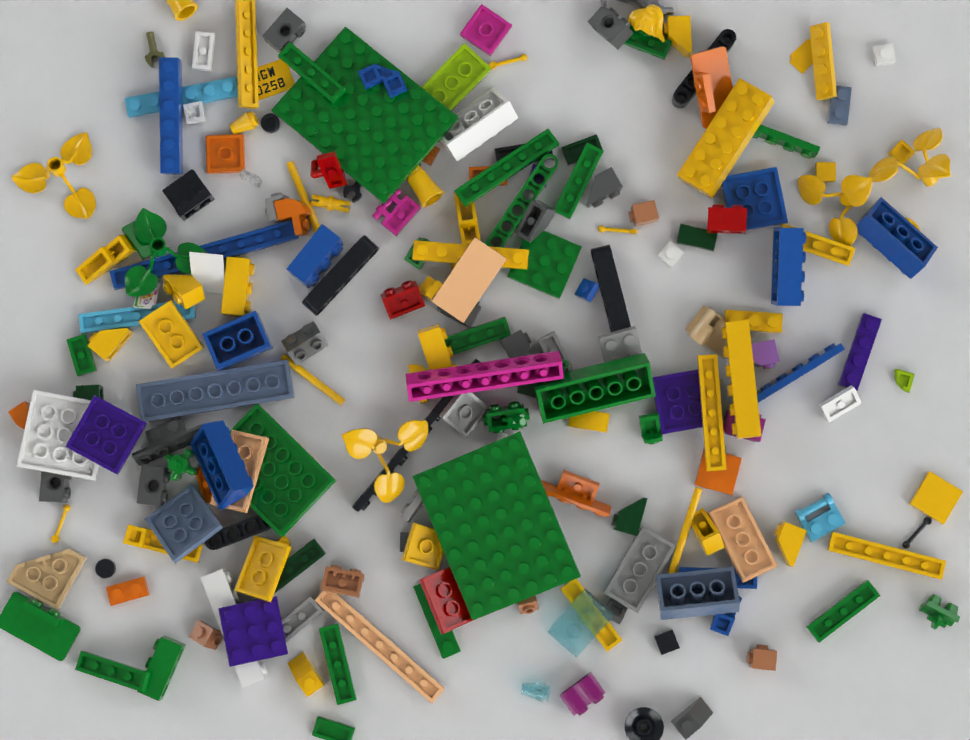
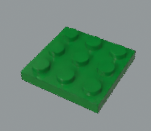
(548, 264)

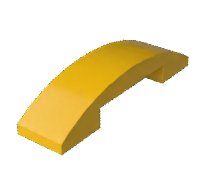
(146, 539)

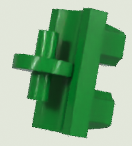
(938, 615)

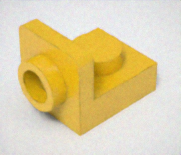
(430, 288)

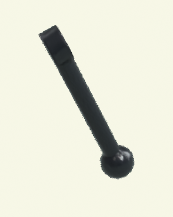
(927, 520)

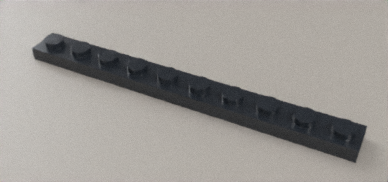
(400, 457)

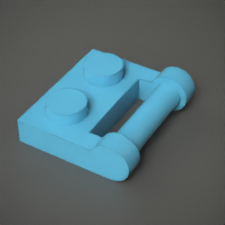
(822, 523)

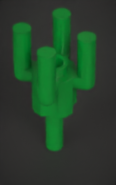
(180, 465)

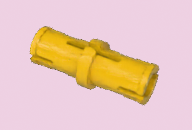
(330, 203)

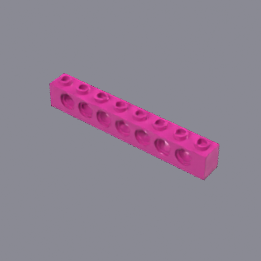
(484, 376)

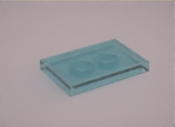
(580, 623)

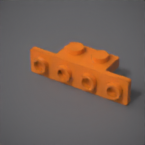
(577, 491)

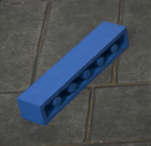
(170, 116)

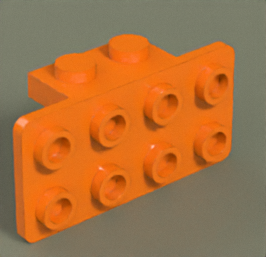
(711, 81)

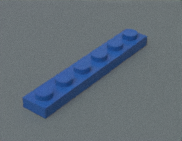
(799, 371)

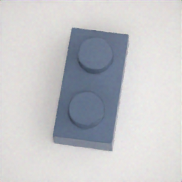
(840, 106)

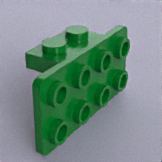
(38, 626)

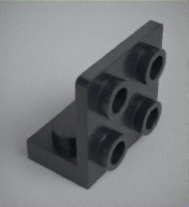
(188, 195)

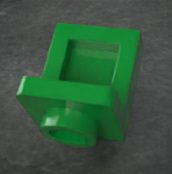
(650, 428)

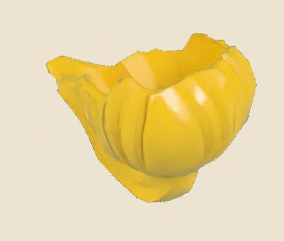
(648, 20)

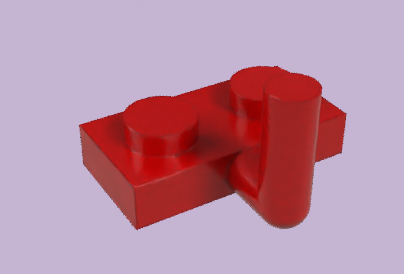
(330, 169)

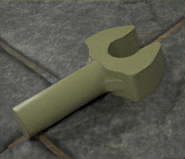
(153, 49)

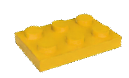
(171, 334)
(262, 568)

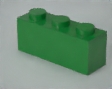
(162, 666)

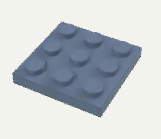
(183, 523)

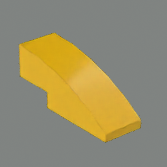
(467, 221)
(105, 259)

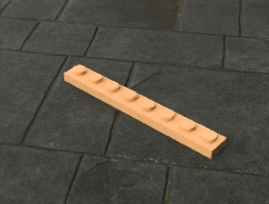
(380, 645)

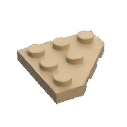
(48, 576)

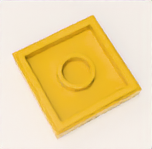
(936, 497)
(423, 547)

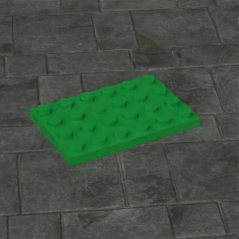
(288, 476)

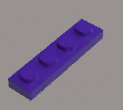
(860, 351)

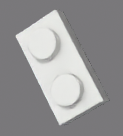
(203, 51)
(840, 403)

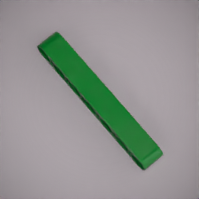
(520, 201)

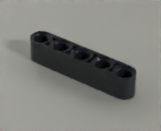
(689, 91)
(340, 275)
(610, 288)
(243, 533)

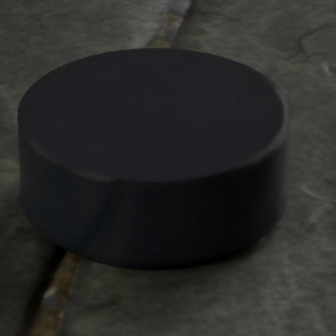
(270, 123)
(105, 568)

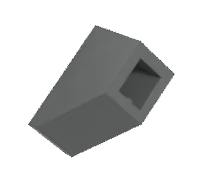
(604, 185)

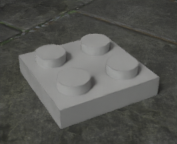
(620, 344)
(464, 412)

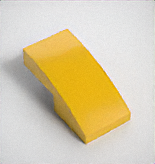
(590, 421)

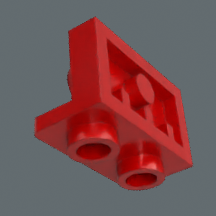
(402, 299)

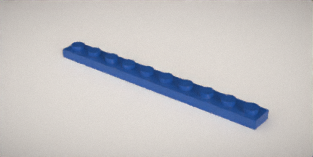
(227, 247)

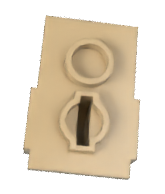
(706, 329)

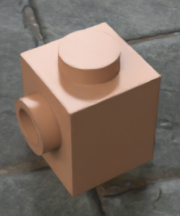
(762, 658)

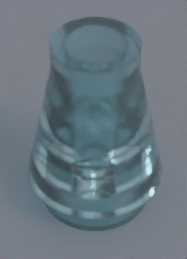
(538, 691)

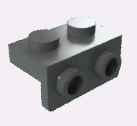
(304, 343)

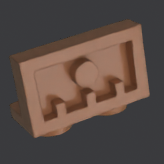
(342, 581)

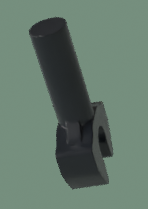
(356, 188)

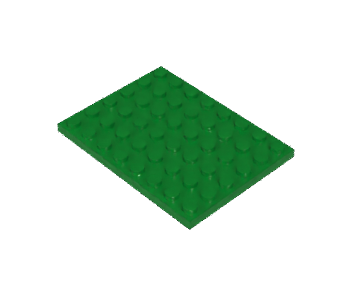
(372, 134)
(496, 526)

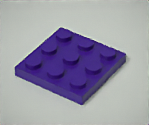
(678, 401)
(106, 434)
(252, 631)

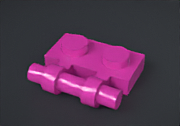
(400, 215)

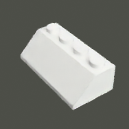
(478, 123)

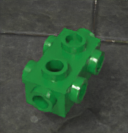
(511, 417)

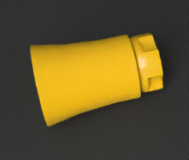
(182, 8)
(424, 187)

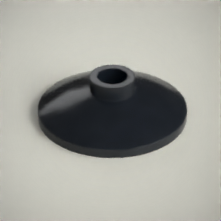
(644, 715)

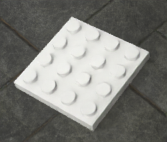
(47, 432)

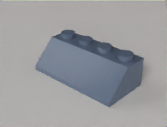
(697, 593)

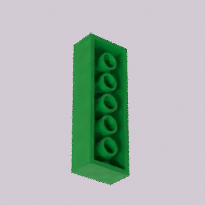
(595, 388)

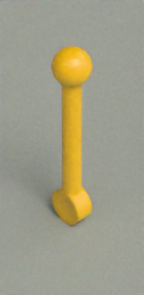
(493, 65)
(601, 228)
(55, 538)

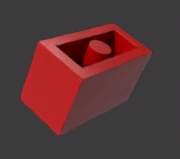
(727, 220)

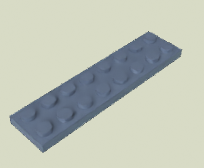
(215, 391)

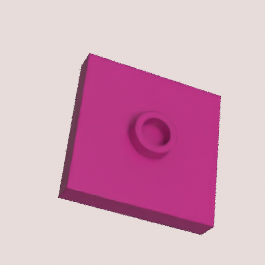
(485, 30)

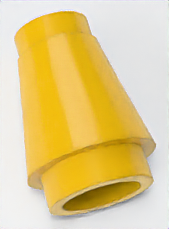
(246, 122)

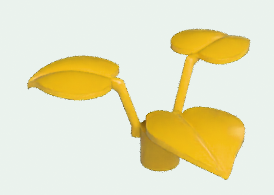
(929, 172)
(33, 176)
(854, 193)
(361, 441)

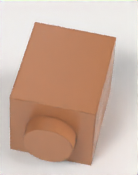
(643, 213)

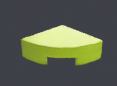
(903, 379)

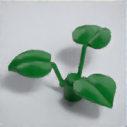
(151, 228)

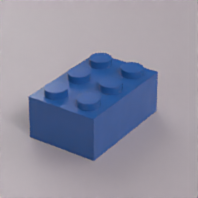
(315, 256)
(237, 341)

